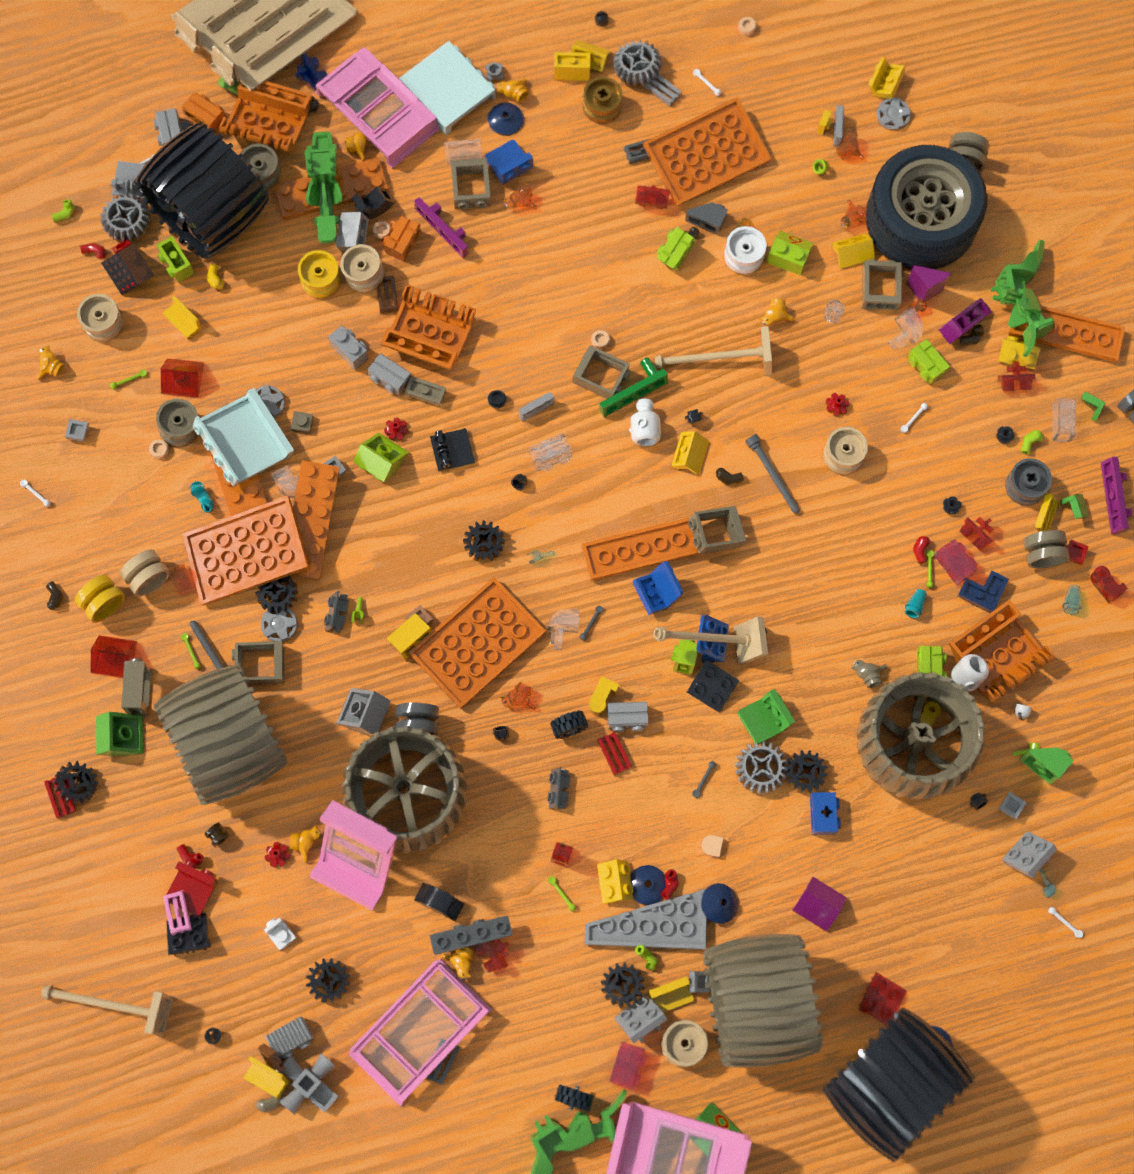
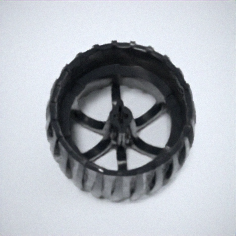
(202, 190)
(898, 1084)

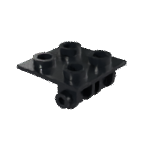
(452, 449)
(712, 686)
(190, 940)

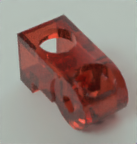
(1106, 584)
(561, 854)

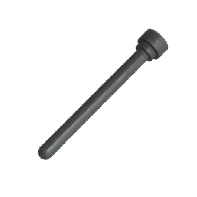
(754, 443)
(206, 645)

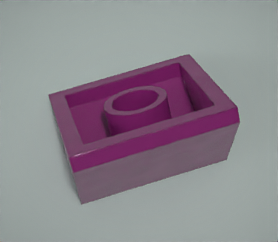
(926, 282)
(819, 904)

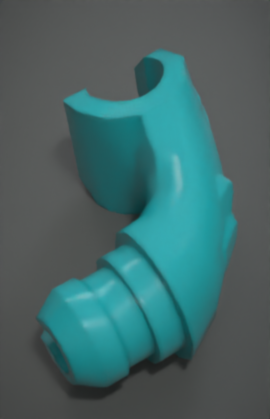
(199, 491)

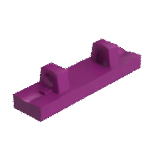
(431, 214)
(1114, 495)

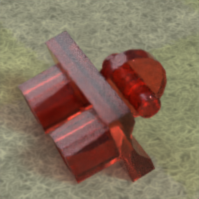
(652, 197)
(1025, 380)
(983, 539)
(496, 952)

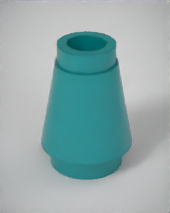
(915, 605)

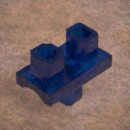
(308, 71)

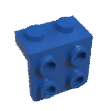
(509, 161)
(658, 589)
(710, 650)

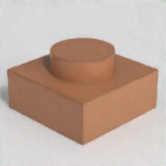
(420, 611)

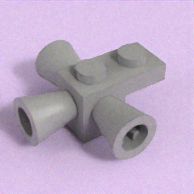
(309, 1084)

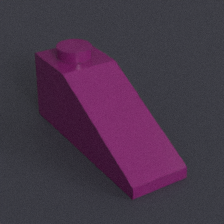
(965, 320)

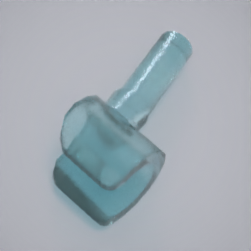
(537, 555)
(1049, 889)

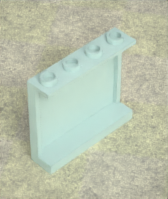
(448, 85)
(243, 438)

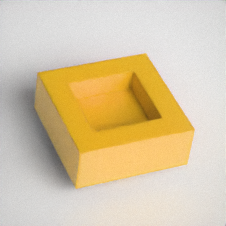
(825, 122)

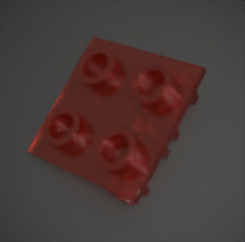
(881, 998)

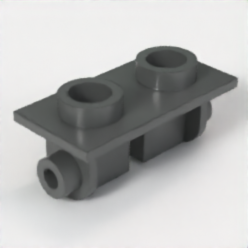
(333, 619)
(556, 797)

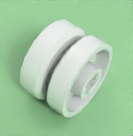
(745, 250)

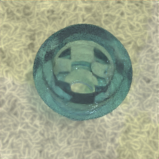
(1072, 601)

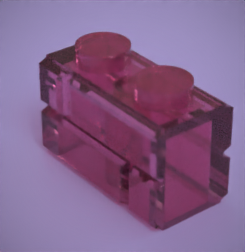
(956, 561)
(627, 1066)

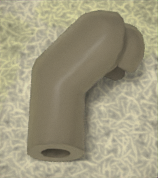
(269, 1104)

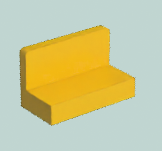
(597, 54)
(571, 66)
(854, 250)
(182, 319)
(690, 452)
(409, 635)
(672, 995)
(266, 1078)

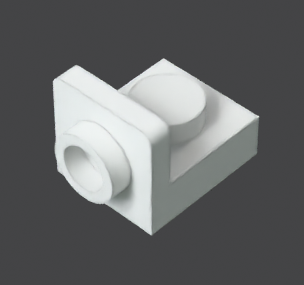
(279, 933)

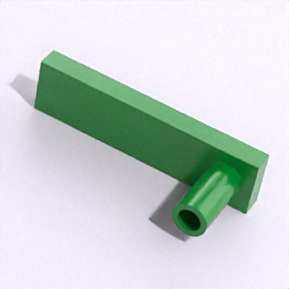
(654, 381)

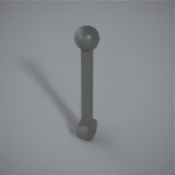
(598, 610)
(696, 793)

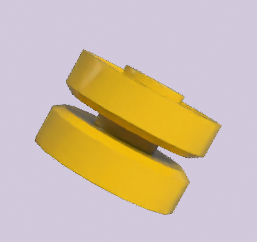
(319, 273)
(99, 598)

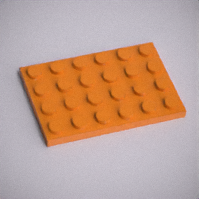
(707, 151)
(245, 551)
(477, 642)

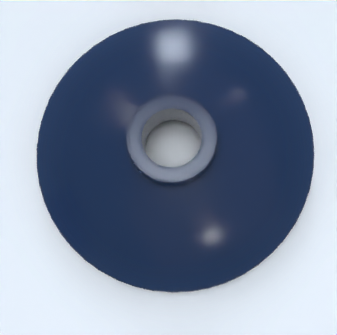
(508, 125)
(646, 895)
(712, 905)

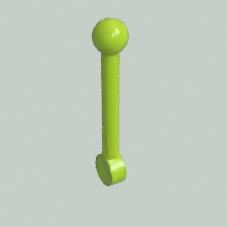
(143, 373)
(929, 554)
(185, 637)
(551, 880)

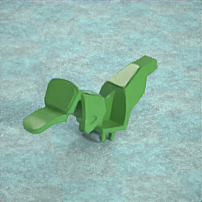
(323, 187)
(1026, 308)
(578, 1134)

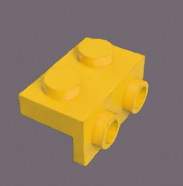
(886, 79)
(1013, 350)
(615, 881)

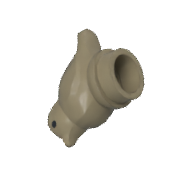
(869, 672)

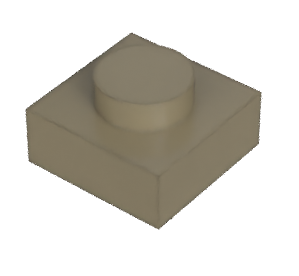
(302, 422)

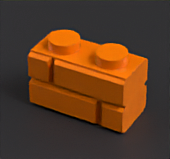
(203, 111)
(402, 238)

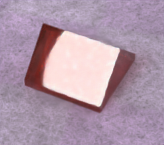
(181, 377)
(110, 654)

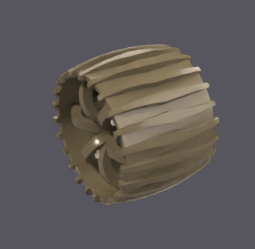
(965, 718)
(220, 734)
(414, 740)
(763, 1000)

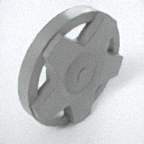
(893, 113)
(271, 400)
(279, 625)

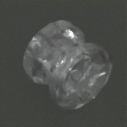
(836, 307)

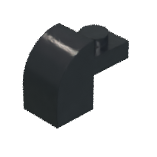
(375, 203)
(439, 901)

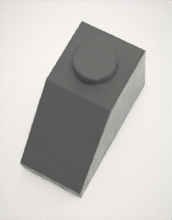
(708, 217)

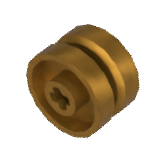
(602, 100)

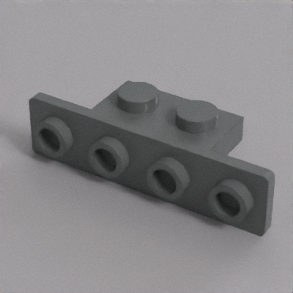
(476, 933)

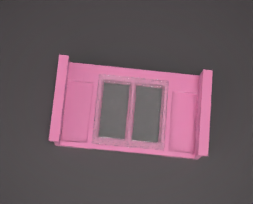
(379, 106)
(354, 855)
(670, 1143)

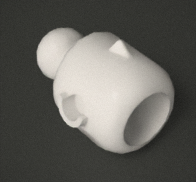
(645, 424)
(970, 672)

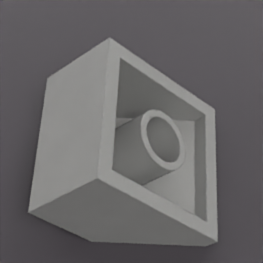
(363, 711)

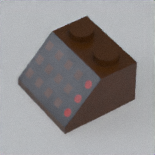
(127, 269)

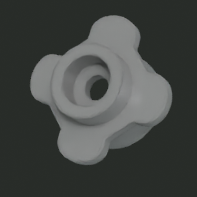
(494, 67)

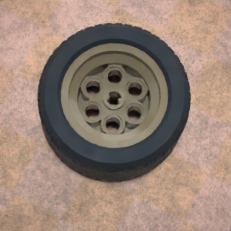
(945, 188)

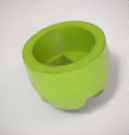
(818, 168)

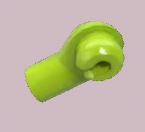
(66, 212)
(1034, 436)
(648, 956)

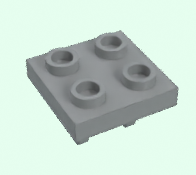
(1029, 854)
(640, 1019)

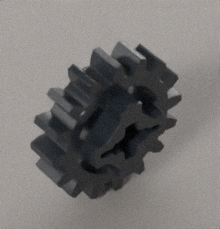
(478, 534)
(278, 594)
(810, 778)
(85, 785)
(337, 978)
(614, 987)

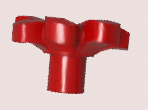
(837, 404)
(396, 429)
(279, 858)

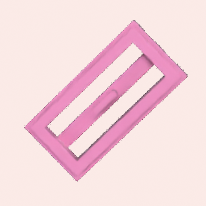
(180, 928)

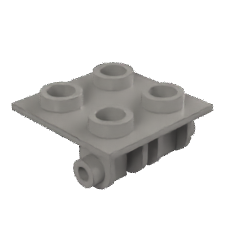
(124, 179)

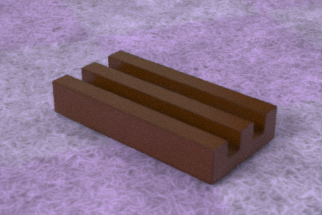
(389, 308)
(271, 1058)

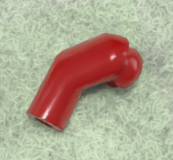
(93, 247)
(919, 547)
(184, 853)
(671, 882)

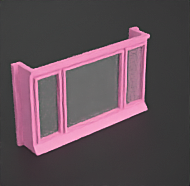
(419, 1031)

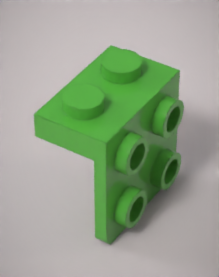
(766, 717)

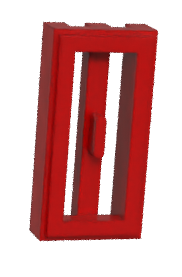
(607, 738)
(65, 812)

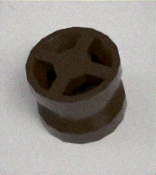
(216, 834)

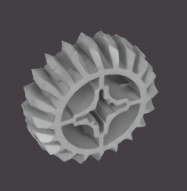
(640, 67)
(131, 208)
(771, 754)

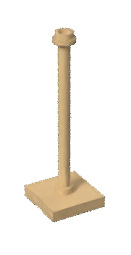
(762, 351)
(749, 638)
(157, 1013)

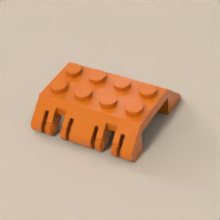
(268, 115)
(429, 330)
(1006, 649)

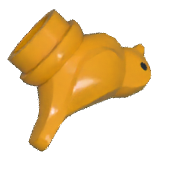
(514, 89)
(357, 144)
(776, 312)
(49, 363)
(304, 841)
(461, 962)

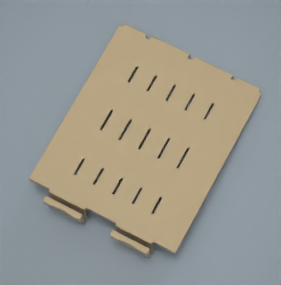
(254, 29)

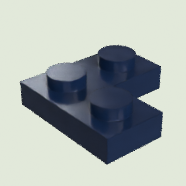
(984, 596)

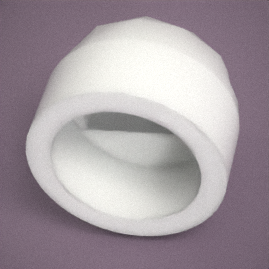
(1022, 711)

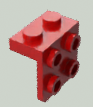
(195, 885)

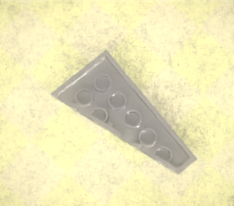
(666, 924)

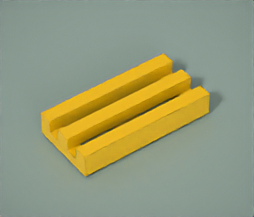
(1046, 513)

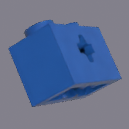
(820, 824)

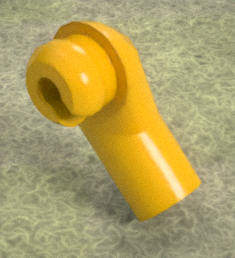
(212, 277)

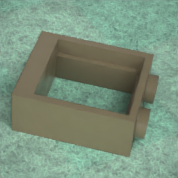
(466, 167)
(881, 302)
(603, 357)
(733, 527)
(276, 646)
(136, 687)

